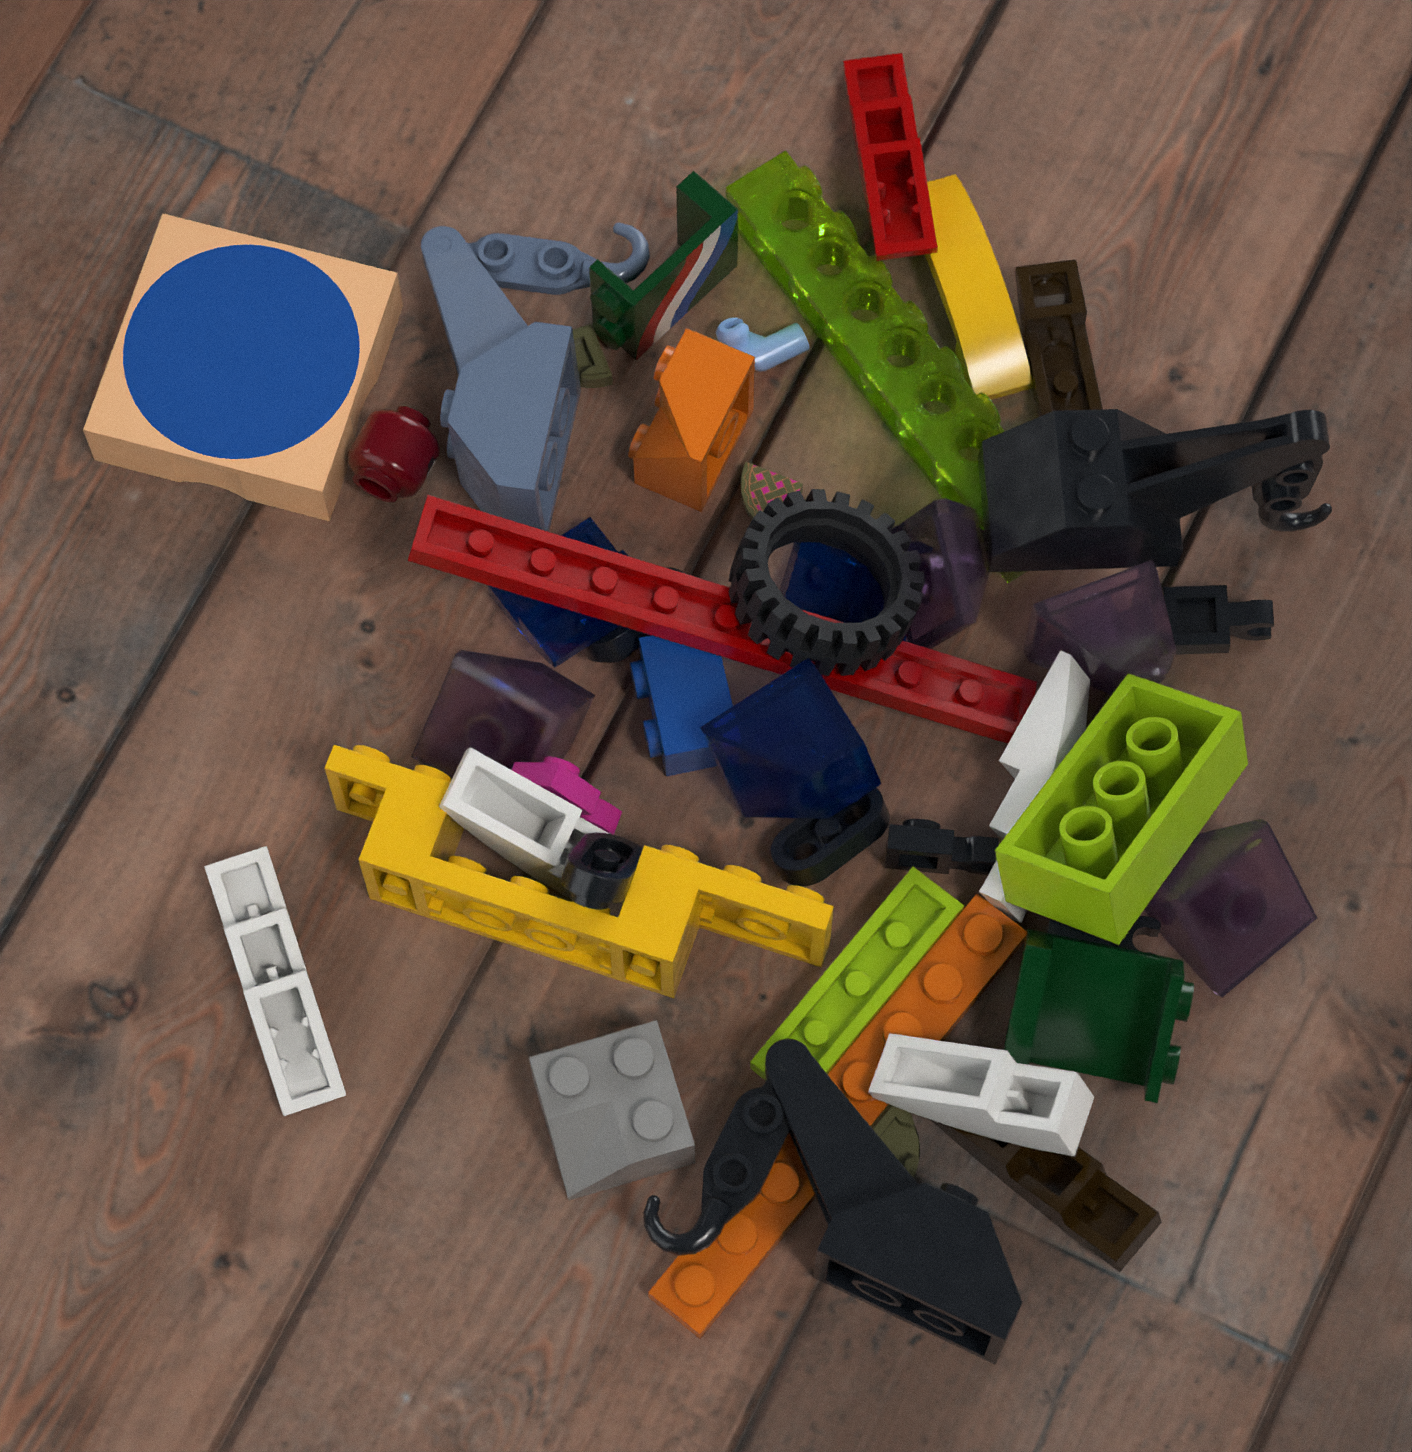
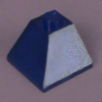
(791, 750)

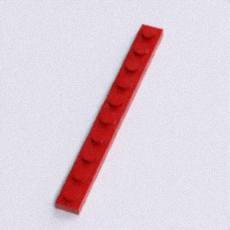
(700, 615)

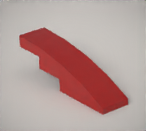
(889, 157)

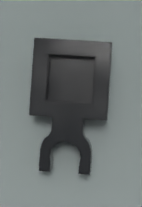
(936, 850)

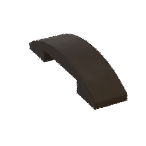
(1056, 337)

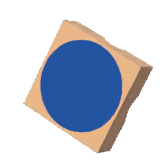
(244, 366)

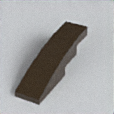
(1069, 1193)

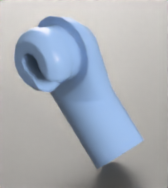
(767, 350)

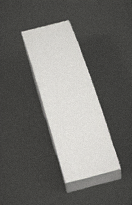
(1035, 751)
(275, 981)

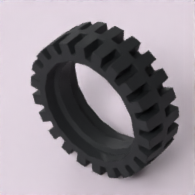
(845, 529)

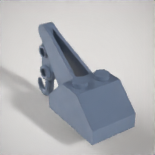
(514, 380)

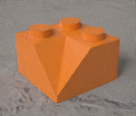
(700, 417)

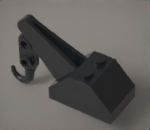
(1113, 489)
(887, 1239)

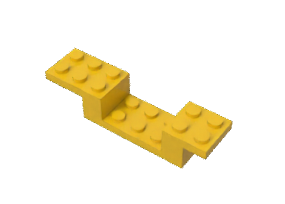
(672, 895)

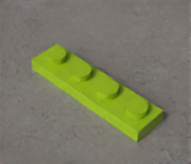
(867, 971)

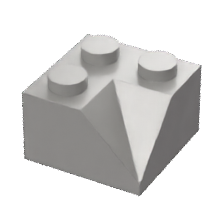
(612, 1110)

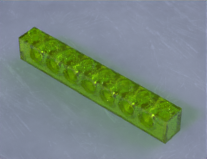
(787, 192)

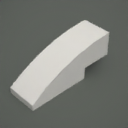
(515, 817)
(984, 1092)

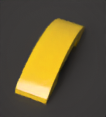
(975, 295)

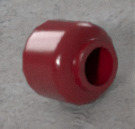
(393, 453)

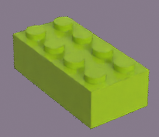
(1122, 808)

